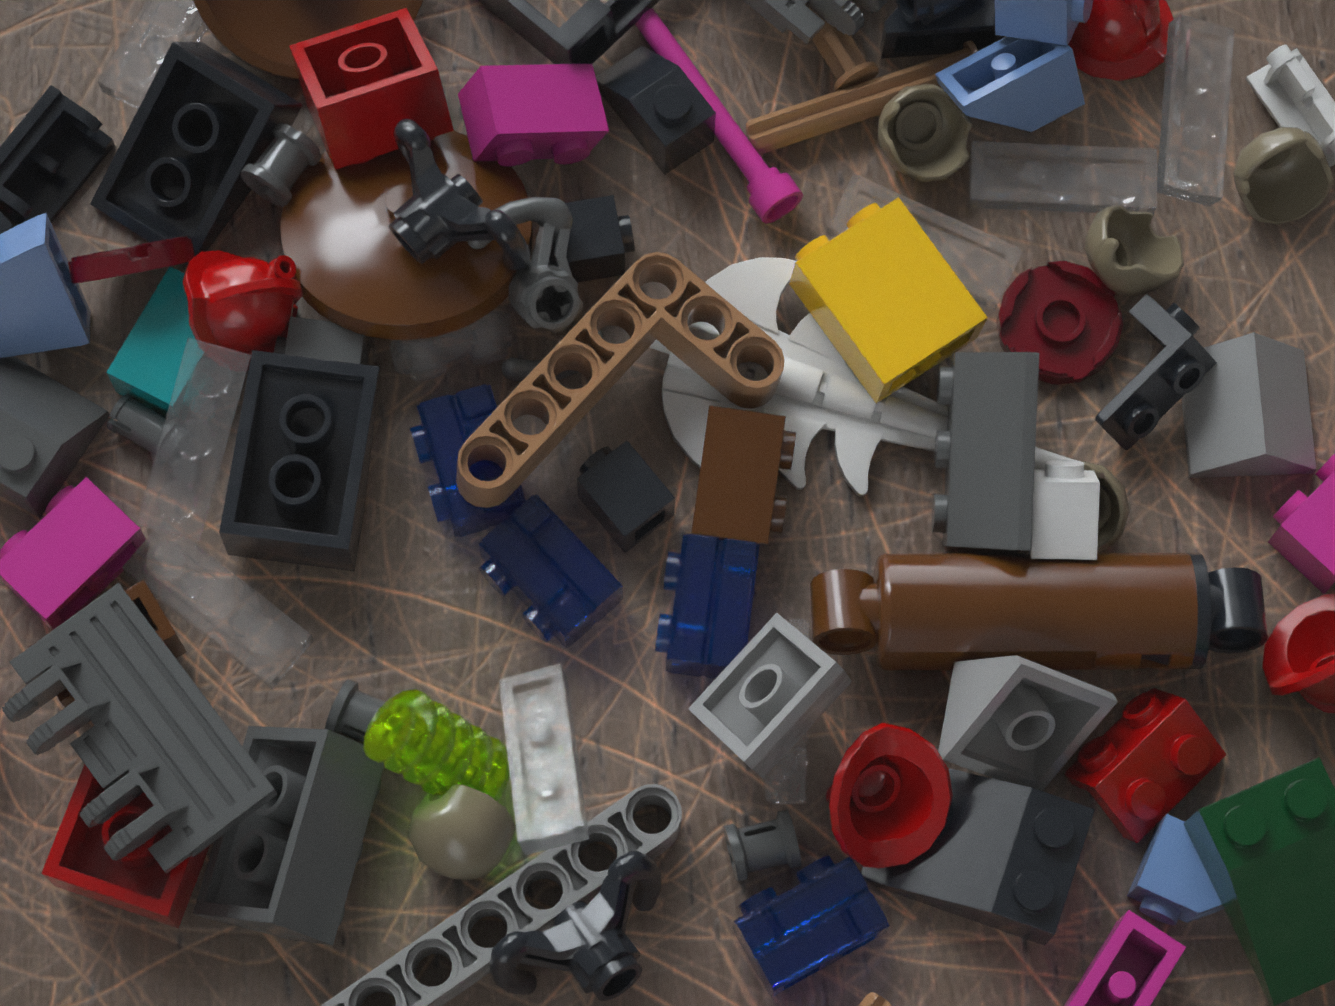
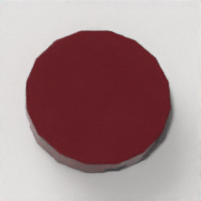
(131, 259)
(1064, 318)

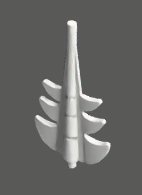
(813, 391)

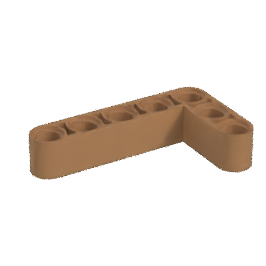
(606, 363)

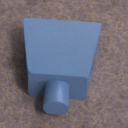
(36, 293)

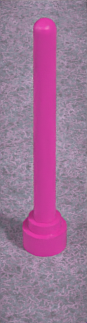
(771, 192)

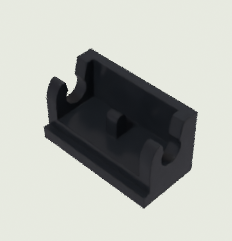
(49, 157)

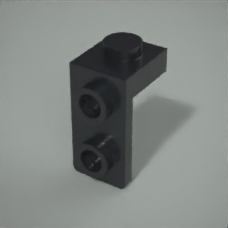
(1163, 380)

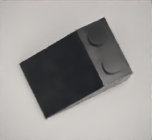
(188, 147)
(301, 461)
(998, 858)

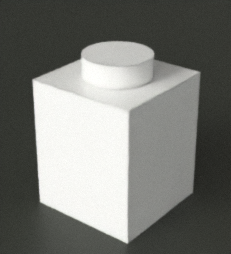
(1065, 512)

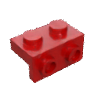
(1146, 761)

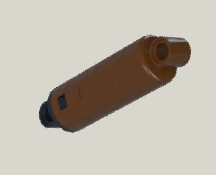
(1054, 612)

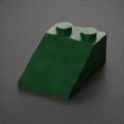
(1276, 875)

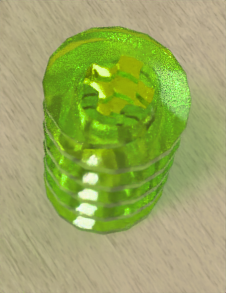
(435, 746)

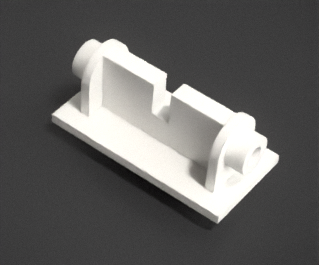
(1296, 97)

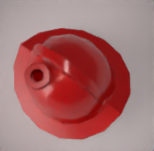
(1122, 38)
(241, 300)
(1303, 653)
(889, 797)

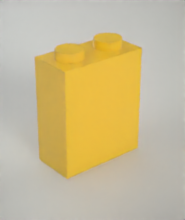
(886, 298)

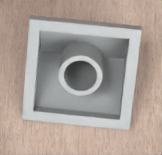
(1250, 412)
(770, 694)
(1018, 719)

